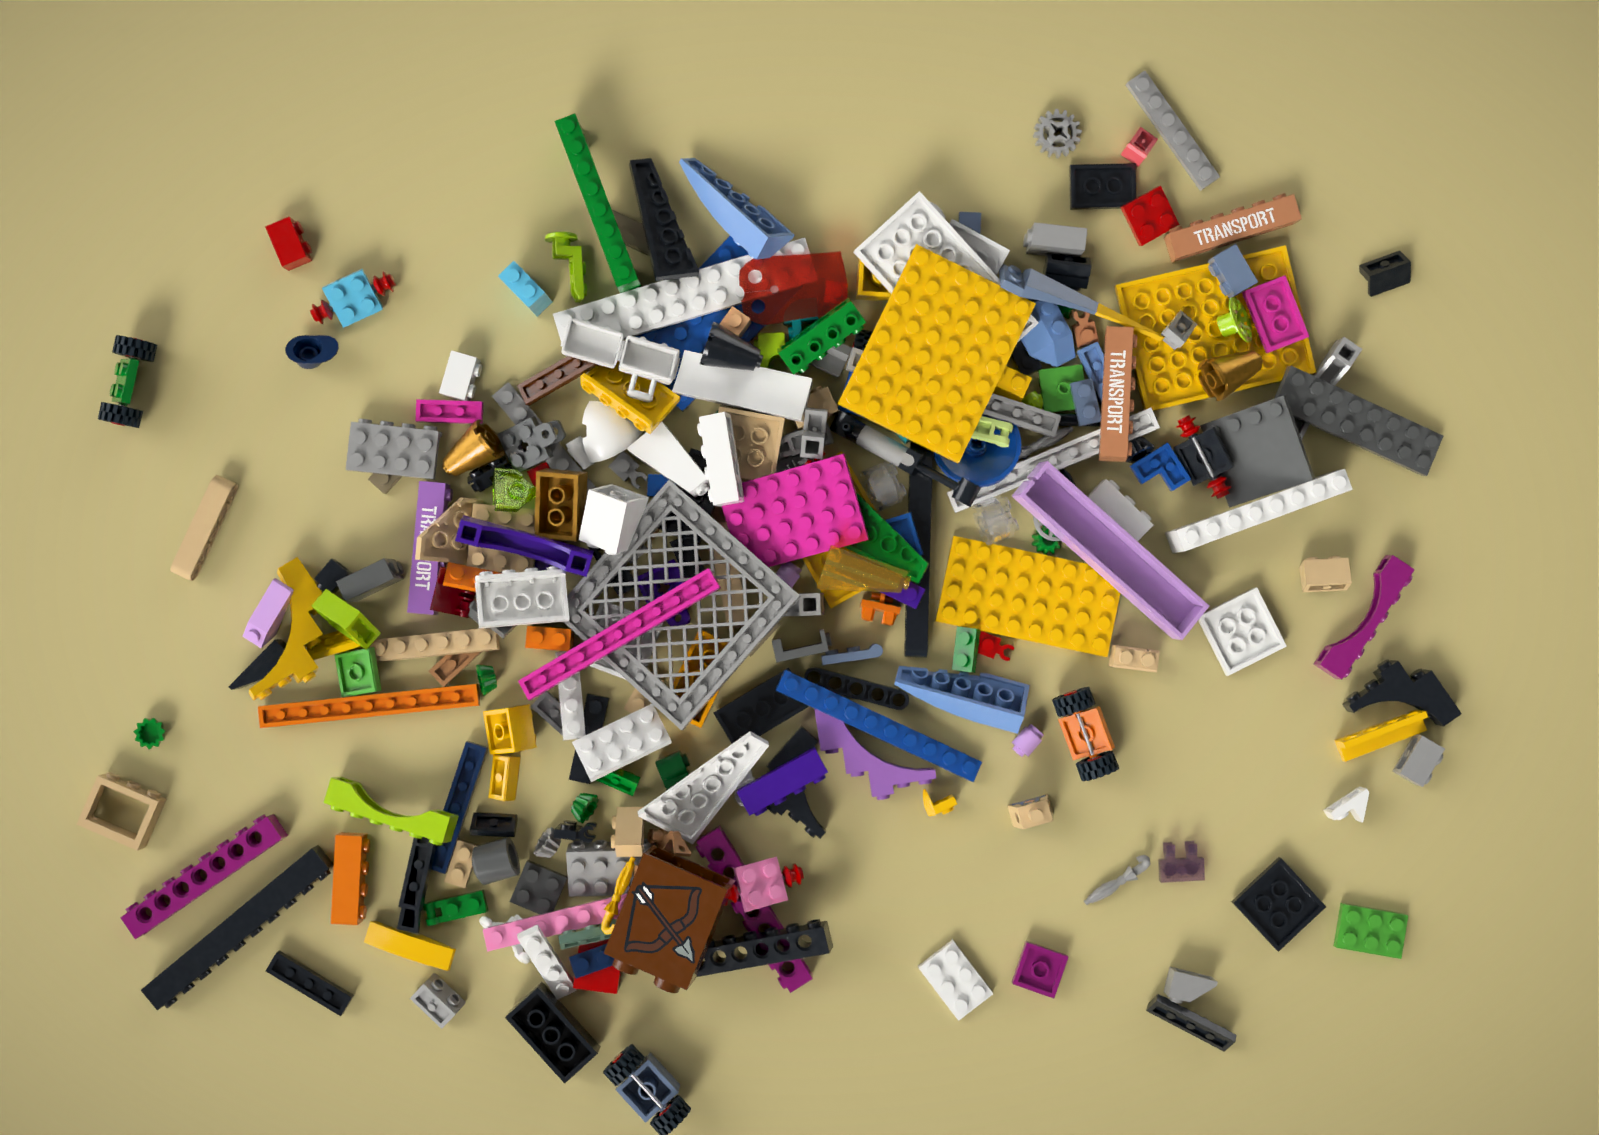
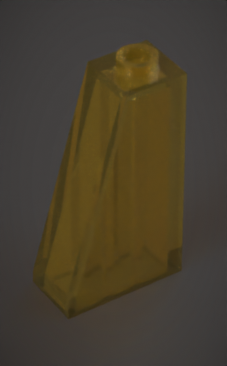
(859, 573)

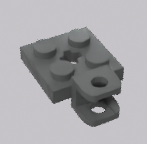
(538, 438)

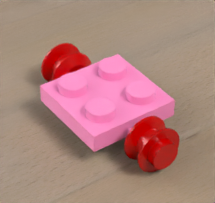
(763, 884)

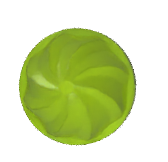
(1033, 399)

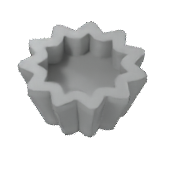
(547, 845)

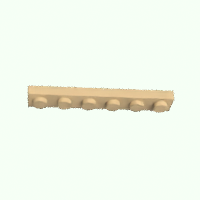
(435, 644)

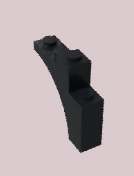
(1420, 691)
(797, 804)

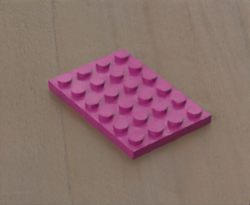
(798, 512)

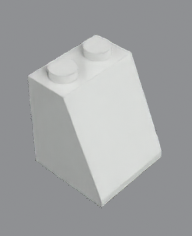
(611, 518)

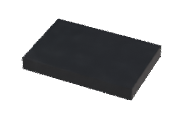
(1101, 185)

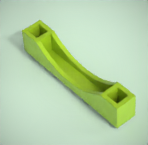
(351, 797)

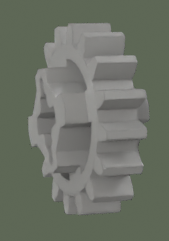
(1051, 127)

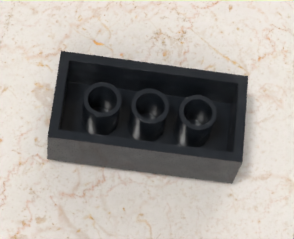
(553, 1032)

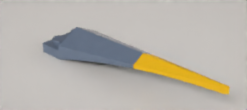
(1037, 286)

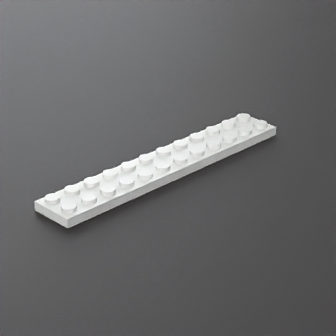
(672, 299)

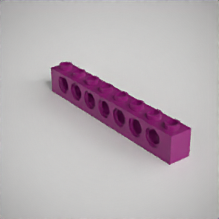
(718, 839)
(136, 917)

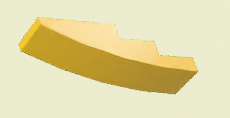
(410, 946)

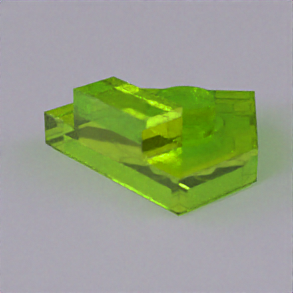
(511, 490)

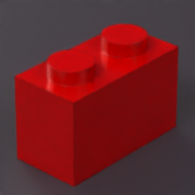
(289, 243)

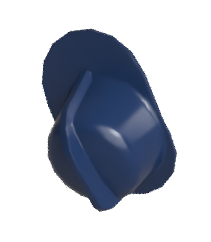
(311, 350)

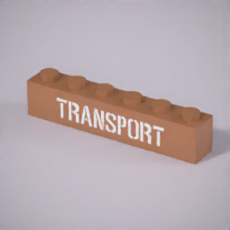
(1232, 228)
(1116, 394)

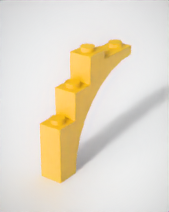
(304, 633)

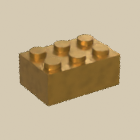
(560, 503)

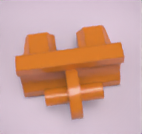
(889, 611)

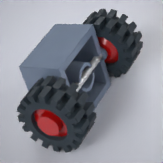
(648, 1089)

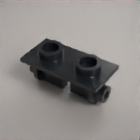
(481, 477)

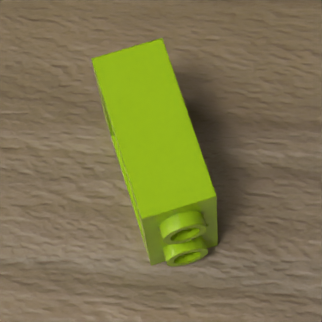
(346, 619)

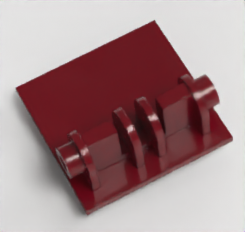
(451, 599)

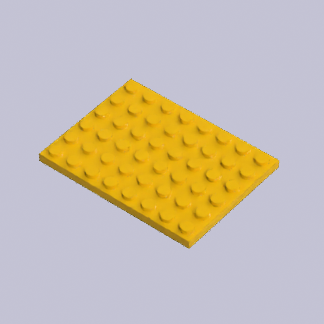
(936, 353)
(1172, 376)

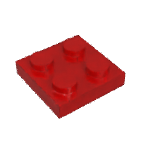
(1149, 215)

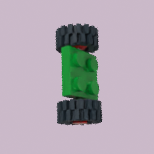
(126, 374)

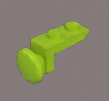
(577, 268)

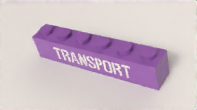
(431, 504)

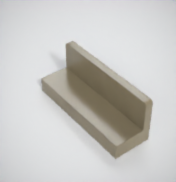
(632, 233)

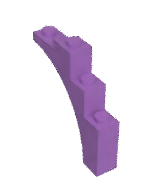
(857, 759)

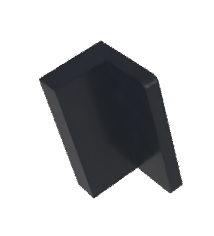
(1386, 273)

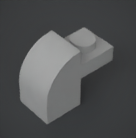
(814, 433)
(808, 605)

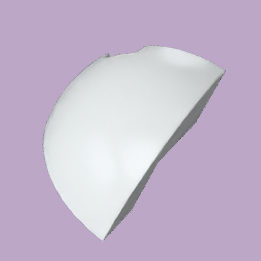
(606, 432)

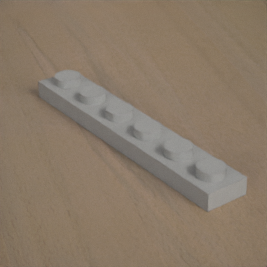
(1172, 130)

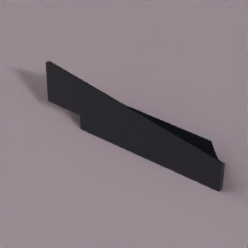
(415, 884)

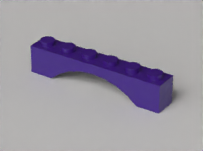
(502, 538)

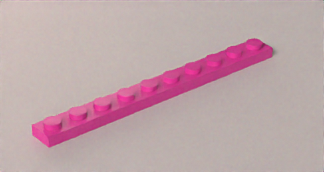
(619, 634)

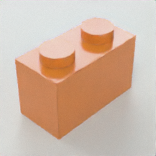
(549, 638)

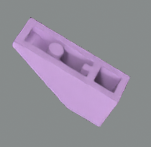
(268, 614)

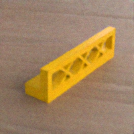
(1381, 734)

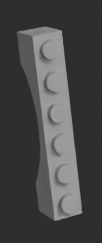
(1333, 367)

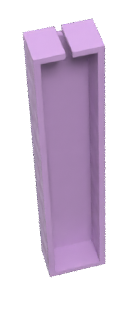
(1110, 550)

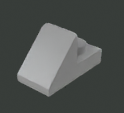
(1178, 330)

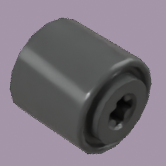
(495, 861)

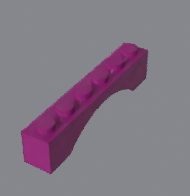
(1388, 582)

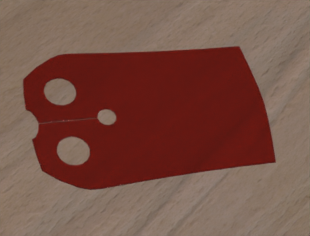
(806, 284)

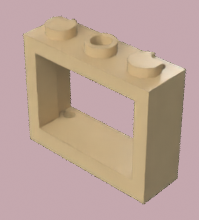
(112, 831)

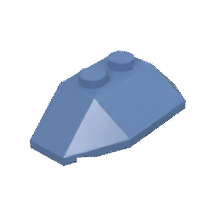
(1051, 338)

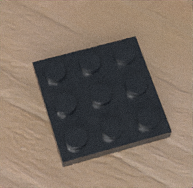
(1278, 904)

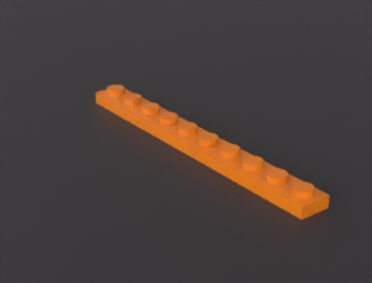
(368, 705)

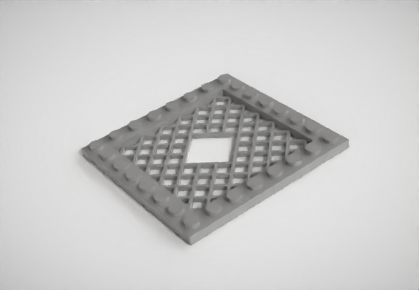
(779, 593)

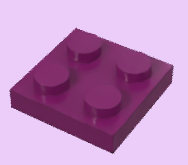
(1040, 969)

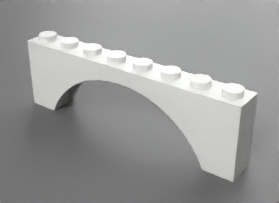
(1259, 511)

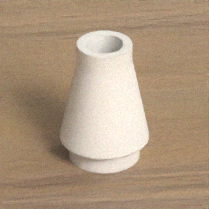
(577, 451)

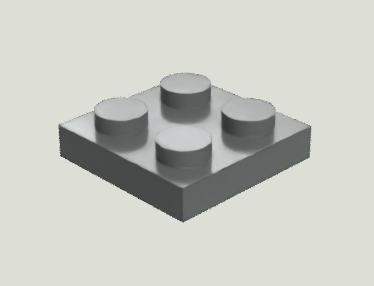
(538, 888)

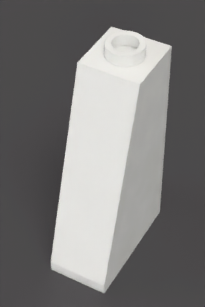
(670, 459)

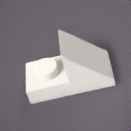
(1354, 802)

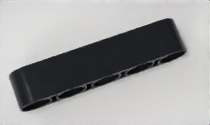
(867, 688)

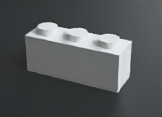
(1121, 509)

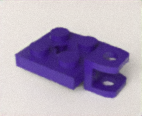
(658, 574)

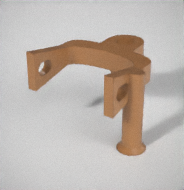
(667, 841)

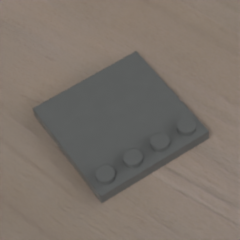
(1263, 451)

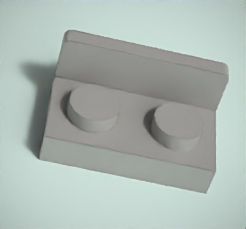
(438, 1000)

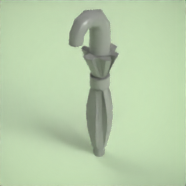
(1043, 442)
(1129, 875)

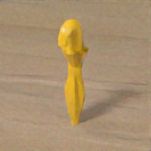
(621, 885)

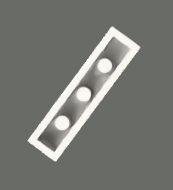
(721, 459)

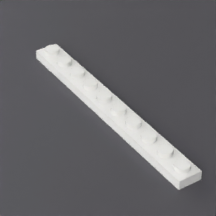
(1059, 457)

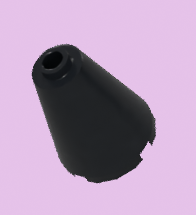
(729, 350)

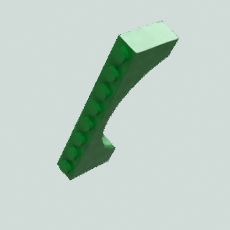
(597, 203)

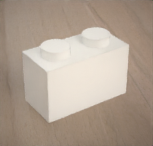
(460, 376)

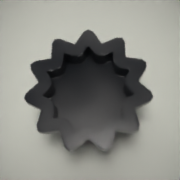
(1140, 449)

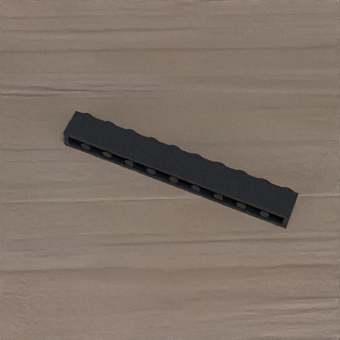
(238, 927)

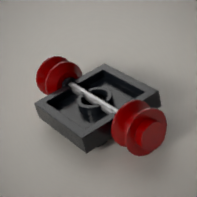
(1204, 456)

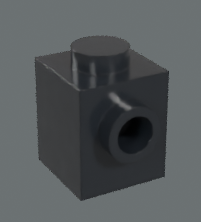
(330, 574)

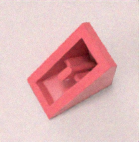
(1139, 146)

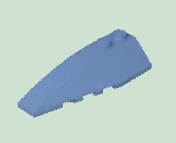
(749, 225)
(973, 697)

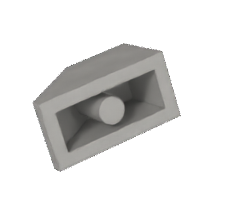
(1187, 985)

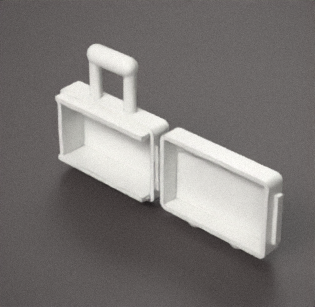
(635, 354)

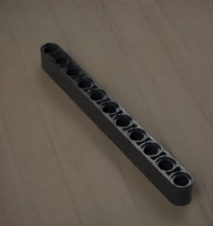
(920, 506)

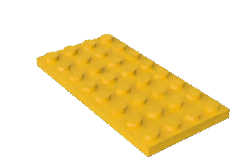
(1027, 597)

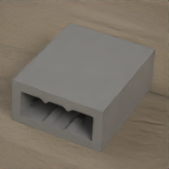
(1055, 239)

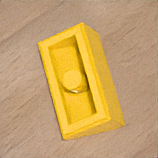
(504, 777)

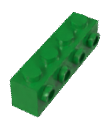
(821, 336)

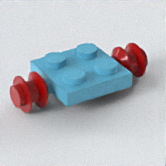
(352, 298)

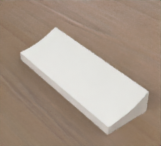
(757, 390)

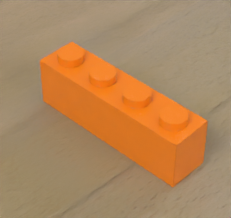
(349, 878)

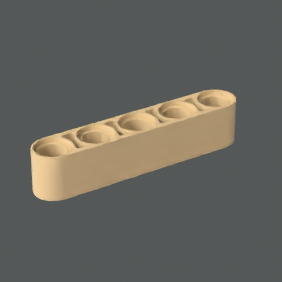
(204, 527)
(736, 584)

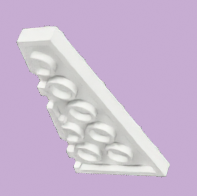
(700, 795)

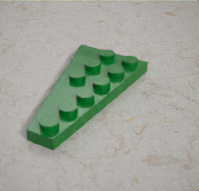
(888, 545)

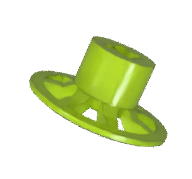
(1233, 322)

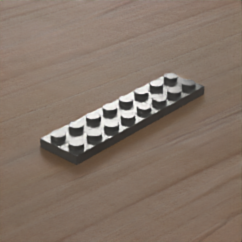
(1359, 421)

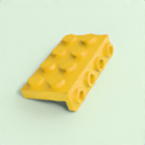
(612, 387)

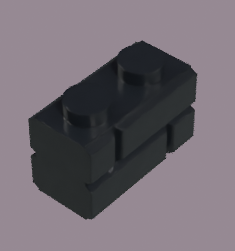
(1068, 270)

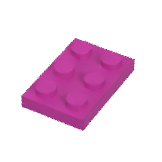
(1275, 314)

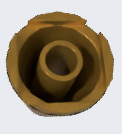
(1228, 372)
(475, 448)

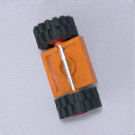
(1086, 734)

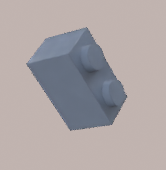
(1232, 271)

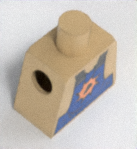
(1031, 812)

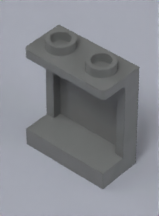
(781, 655)

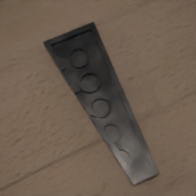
(663, 236)

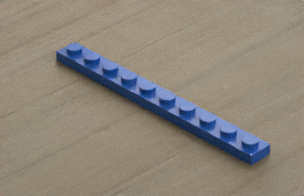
(878, 726)

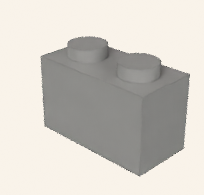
(1419, 760)

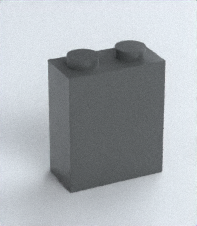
(370, 579)

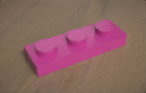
(449, 411)

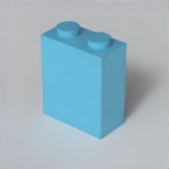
(525, 288)

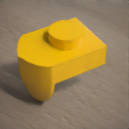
(943, 805)

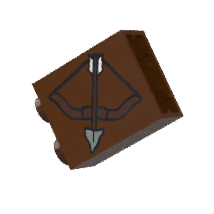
(668, 919)

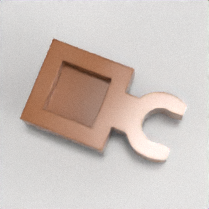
(1085, 330)

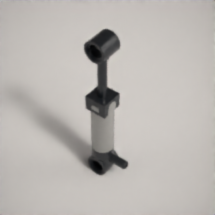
(899, 455)

